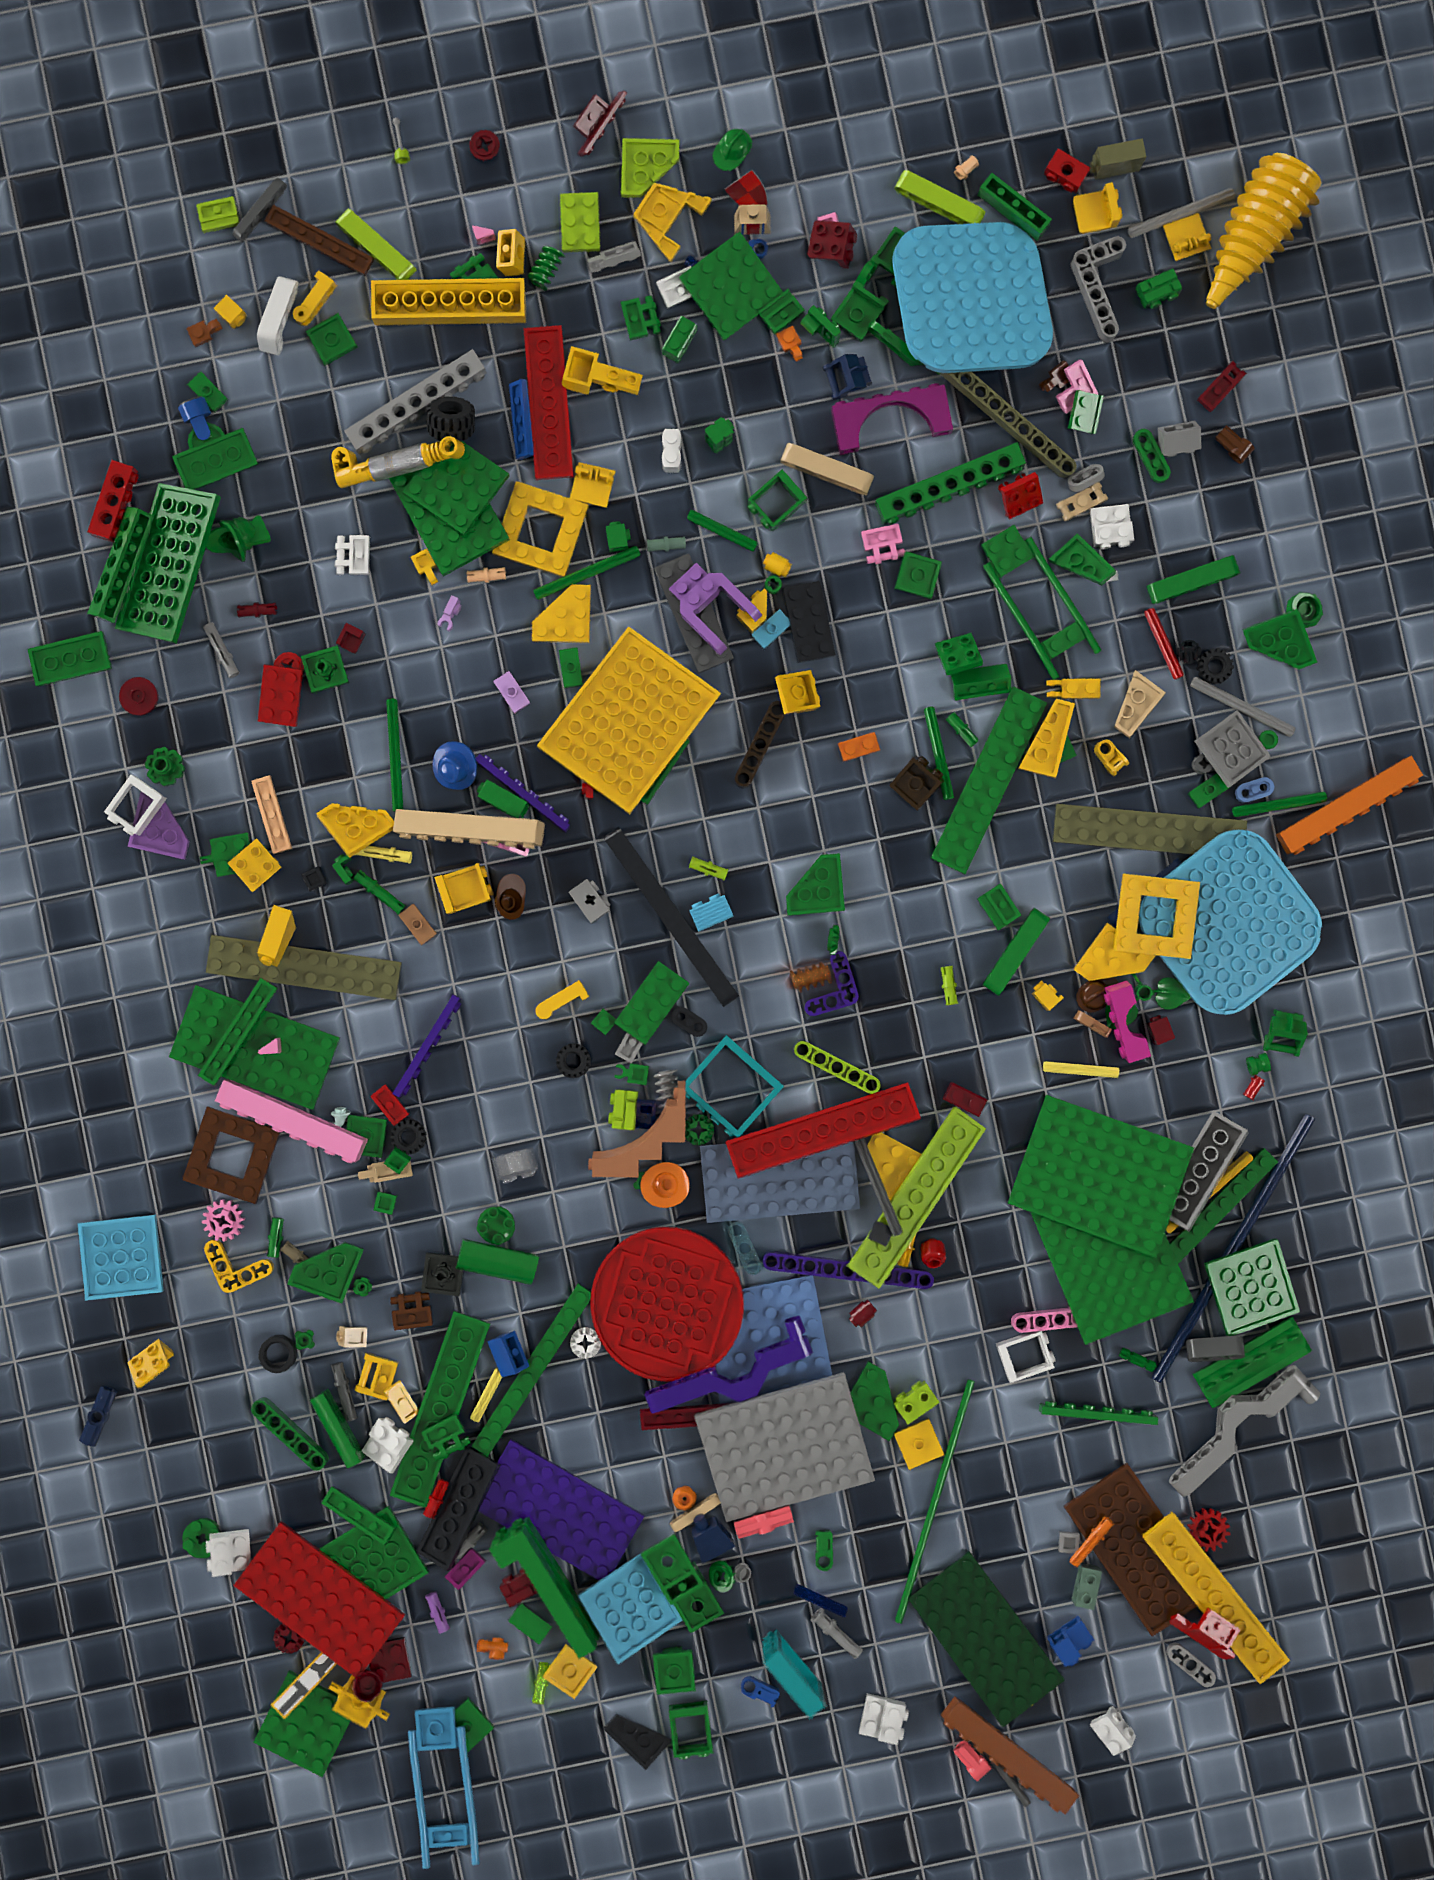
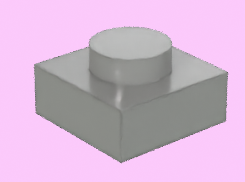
(1068, 1542)

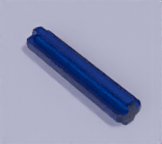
(820, 1600)

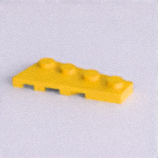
(1047, 747)

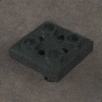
(443, 1275)

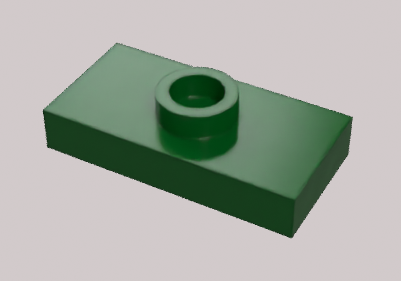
(204, 387)
(570, 667)
(1207, 790)

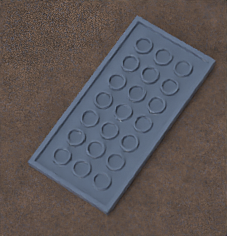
(802, 1186)

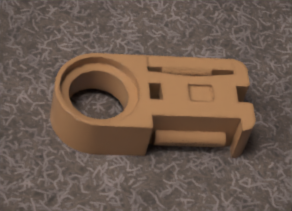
(1092, 1024)

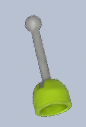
(401, 154)

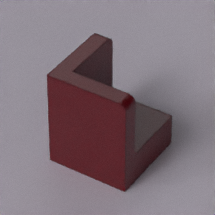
(350, 638)

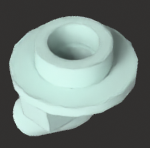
(340, 1115)

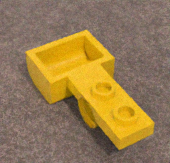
(584, 369)

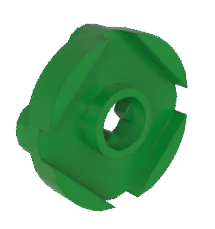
(191, 1533)

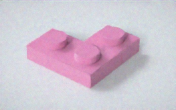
(1079, 380)

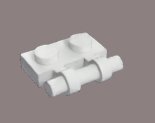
(358, 554)

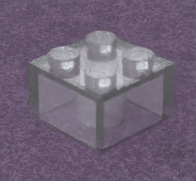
(514, 1164)

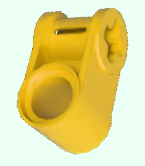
(1111, 757)

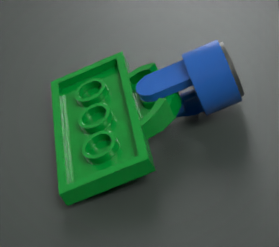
(210, 451)

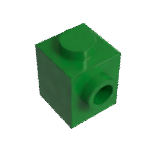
(617, 536)

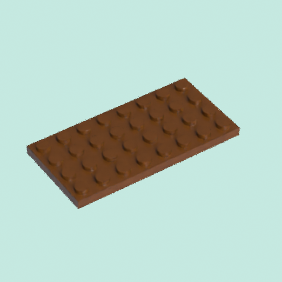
(1125, 1553)

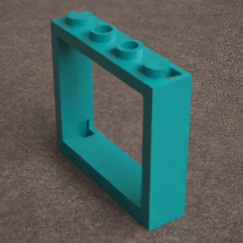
(716, 1117)
(793, 1673)

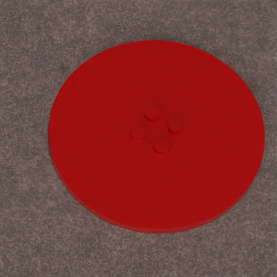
(667, 1303)

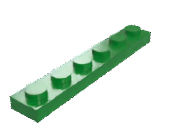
(237, 1031)
(1090, 1412)

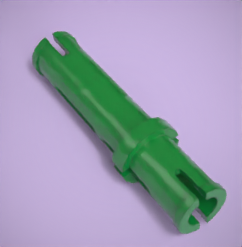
(382, 894)

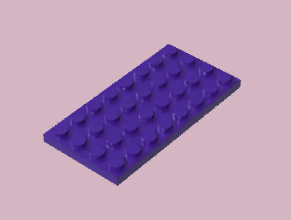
(569, 1513)

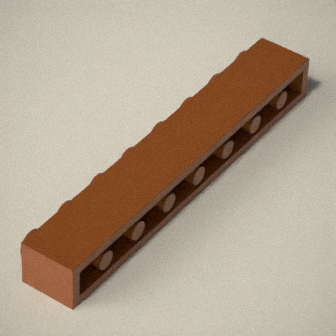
(1010, 1755)

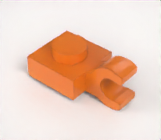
(790, 341)

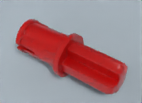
(436, 1499)

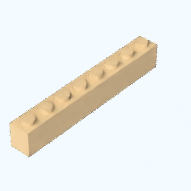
(469, 827)

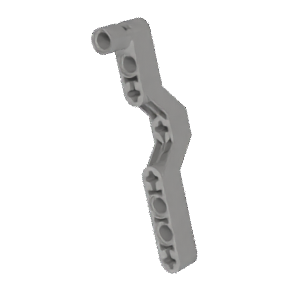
(1230, 1415)

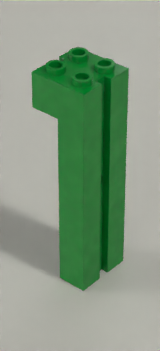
(526, 1545)

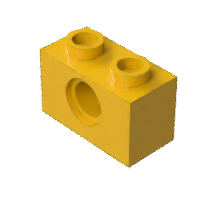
(510, 252)

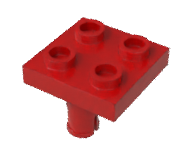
(1021, 495)

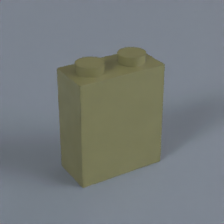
(1118, 159)

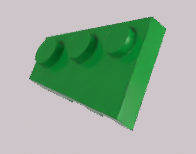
(1083, 560)

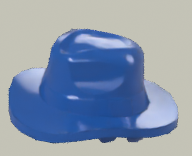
(454, 765)

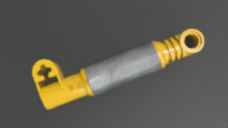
(393, 462)

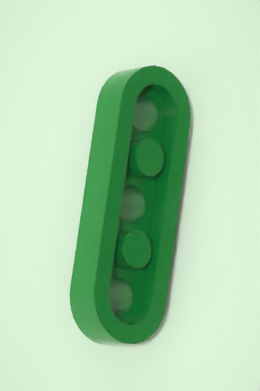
(1151, 447)

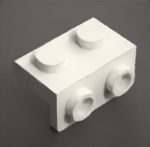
(1114, 1731)

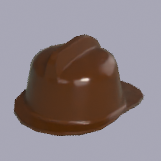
(510, 896)
(1091, 994)

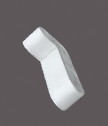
(276, 315)

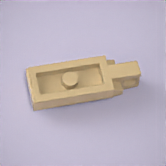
(379, 1172)

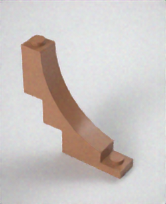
(625, 1159)

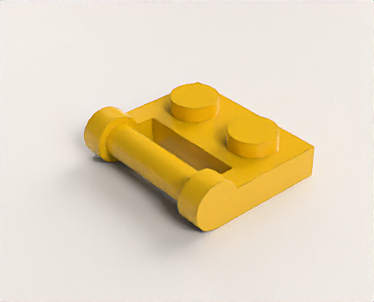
(382, 1378)

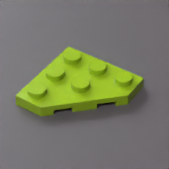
(646, 163)

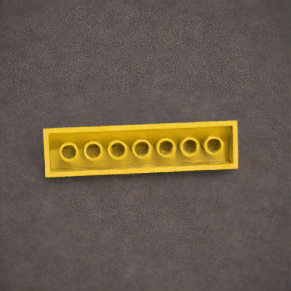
(448, 301)

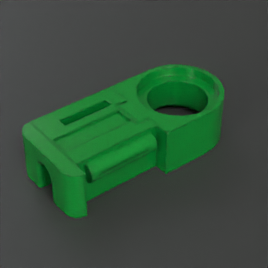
(824, 1547)

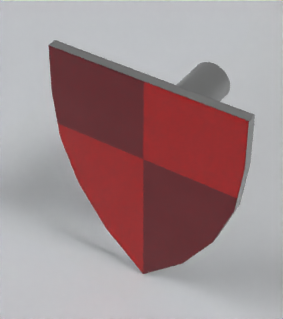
(748, 190)

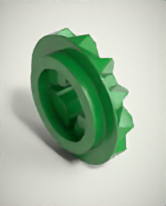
(833, 939)
(705, 1123)
(715, 1575)

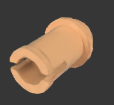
(969, 165)

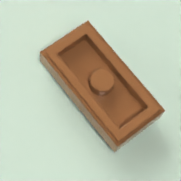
(417, 924)

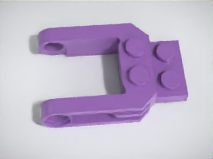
(697, 591)

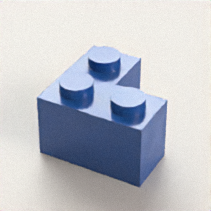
(1069, 1640)

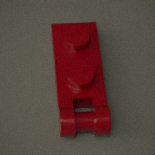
(1221, 387)

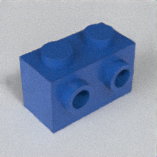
(508, 1354)

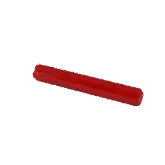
(1163, 643)

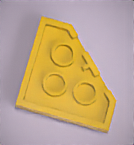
(565, 618)
(355, 826)
(1103, 962)
(892, 1161)

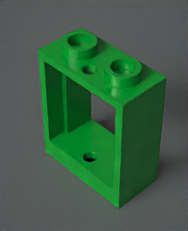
(782, 478)
(502, 800)
(685, 1710)

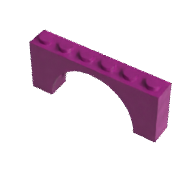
(928, 402)

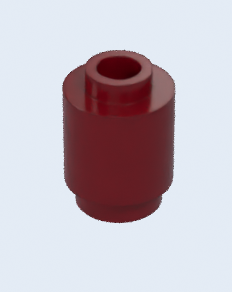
(862, 1313)

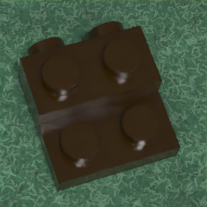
(917, 782)

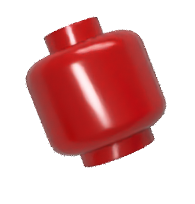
(933, 1253)

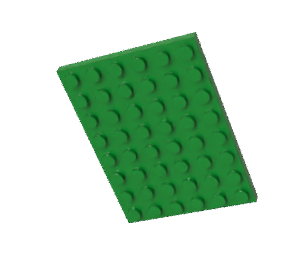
(1101, 1176)
(1110, 1283)

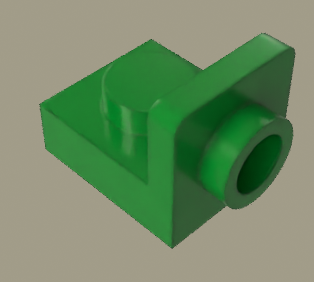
(344, 872)

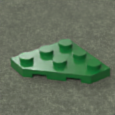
(1282, 639)
(818, 889)
(327, 1272)
(874, 1402)

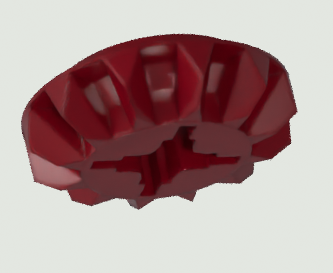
(476, 143)
(279, 1640)

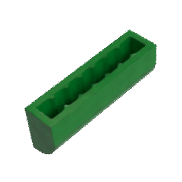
(497, 1261)
(337, 1428)

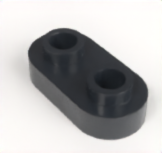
(689, 1021)

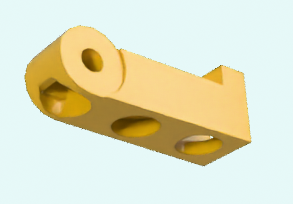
(315, 299)
(546, 1008)

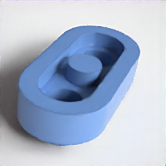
(1253, 789)

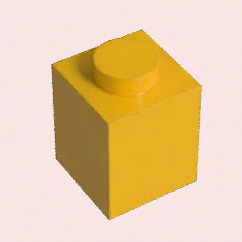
(230, 312)

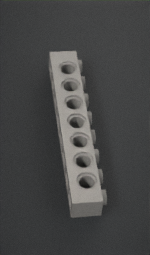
(419, 392)

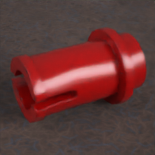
(1254, 1087)

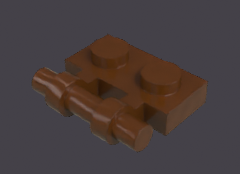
(411, 1317)

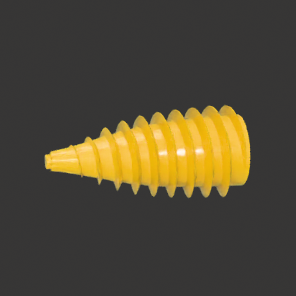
(1263, 219)

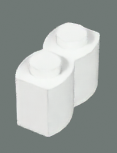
(671, 450)

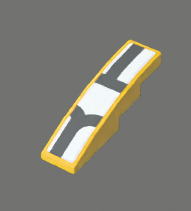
(303, 1685)

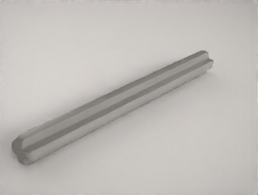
(1181, 212)
(1242, 706)

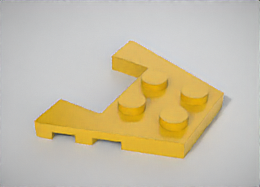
(660, 211)

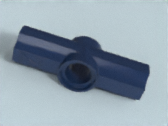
(102, 1405)

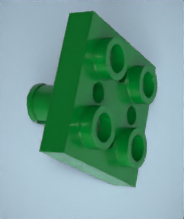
(332, 657)

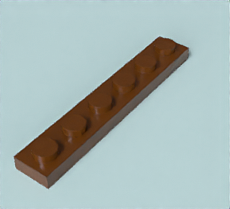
(319, 240)

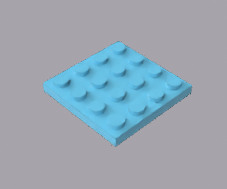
(120, 1257)
(629, 1609)

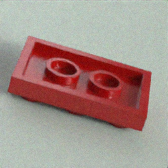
(280, 695)

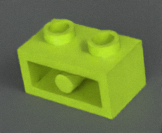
(916, 1401)

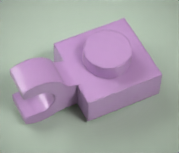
(451, 609)

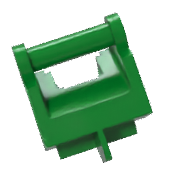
(1286, 1026)

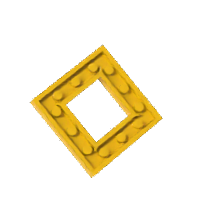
(572, 512)
(1128, 913)

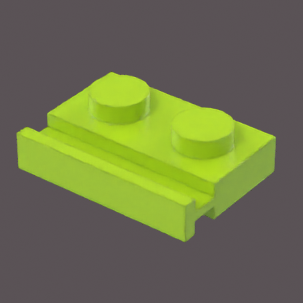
(218, 214)

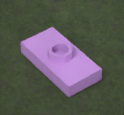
(511, 692)

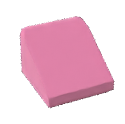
(483, 235)
(271, 1048)

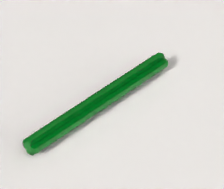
(587, 572)
(394, 753)

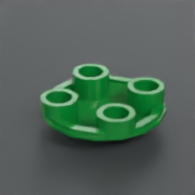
(496, 1225)

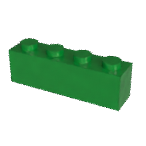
(1014, 207)

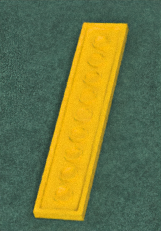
(1211, 1590)

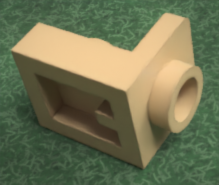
(352, 1336)

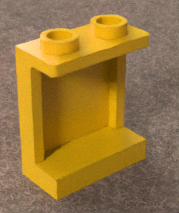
(464, 888)

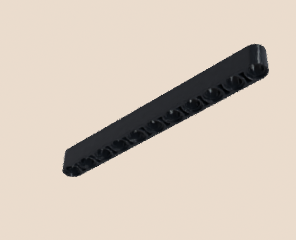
(671, 916)

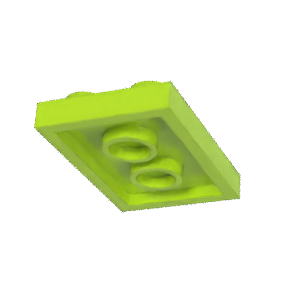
(580, 222)

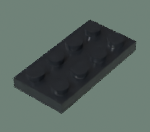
(808, 621)

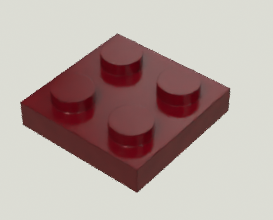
(392, 1661)

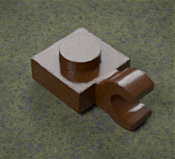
(1058, 377)

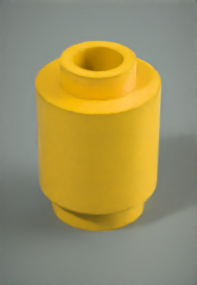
(777, 564)

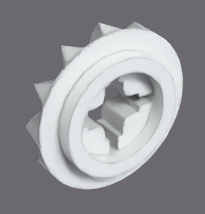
(591, 1336)

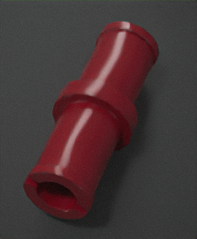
(256, 609)

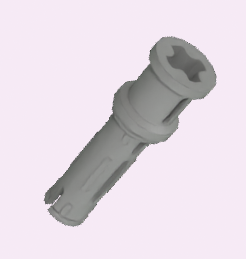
(830, 1628)

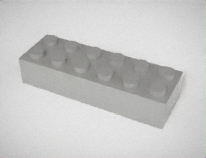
(1209, 1161)

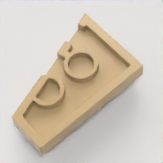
(1138, 704)

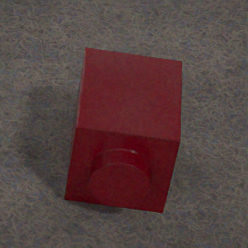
(1160, 1029)

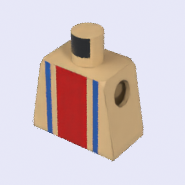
(752, 219)

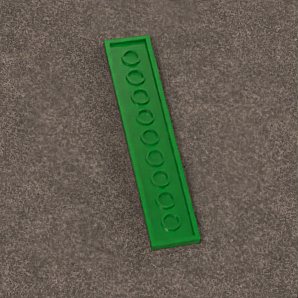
(988, 780)
(441, 1400)

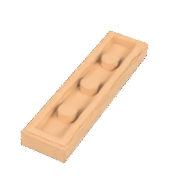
(271, 814)

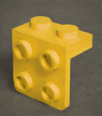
(1098, 210)
(150, 1362)

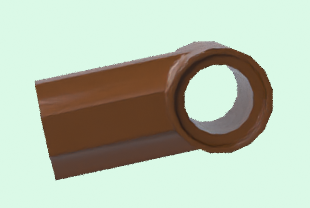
(1238, 447)

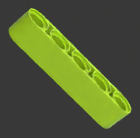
(938, 199)
(375, 245)
(846, 1067)

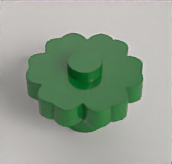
(164, 766)

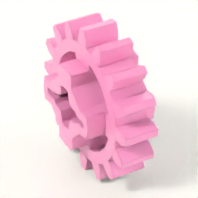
(215, 1217)

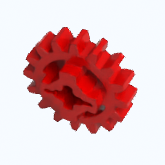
(1216, 1528)

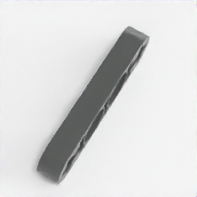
(259, 209)

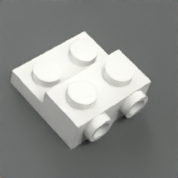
(1111, 526)
(387, 1444)
(228, 1552)
(883, 1718)

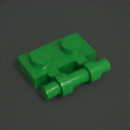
(481, 272)
(634, 317)
(443, 1431)

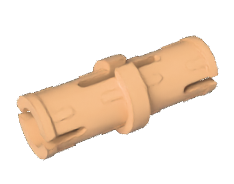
(486, 575)

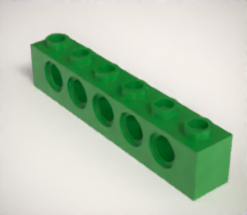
(120, 564)

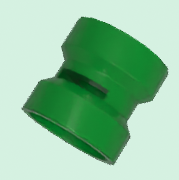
(1258, 1064)

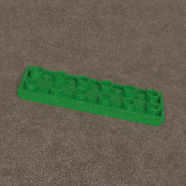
(1262, 1358)

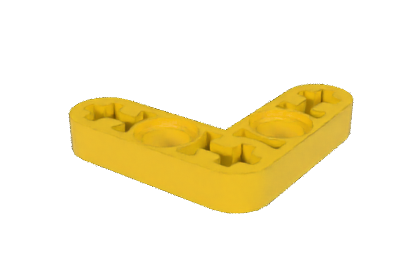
(229, 1273)

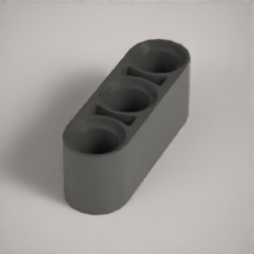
(1215, 1348)

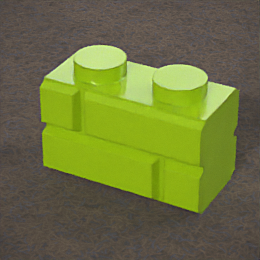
(623, 1110)

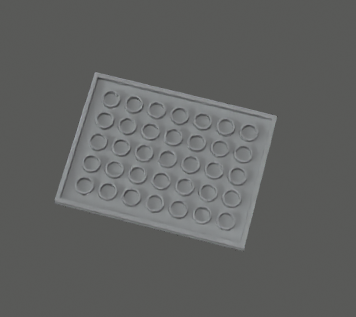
(784, 1447)

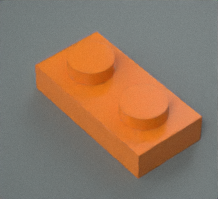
(858, 746)

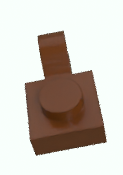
(201, 333)

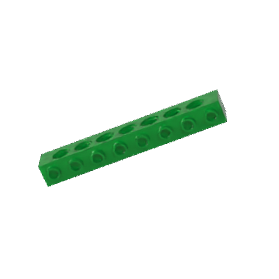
(1010, 453)

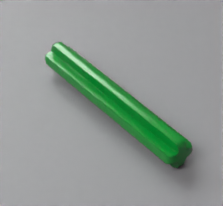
(722, 530)

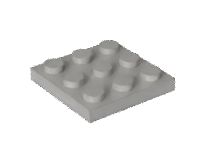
(1232, 748)

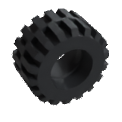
(451, 418)

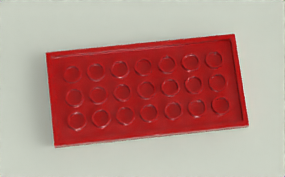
(319, 1600)

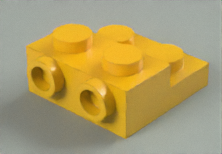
(798, 692)

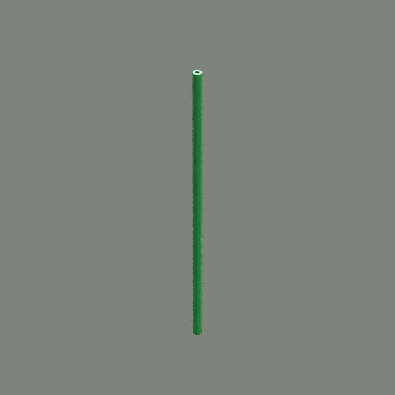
(934, 1501)

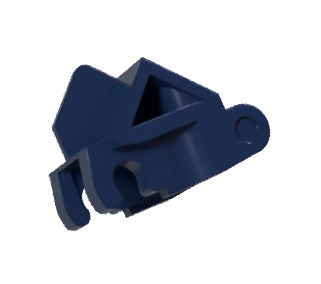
(854, 374)

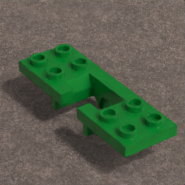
(860, 305)

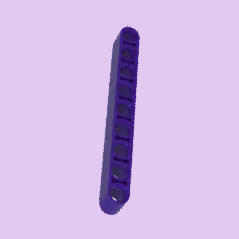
(837, 1272)

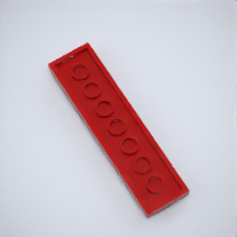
(548, 403)

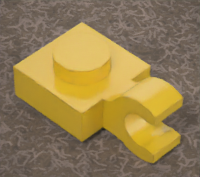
(424, 564)

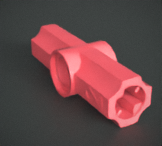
(763, 1522)

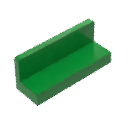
(981, 682)

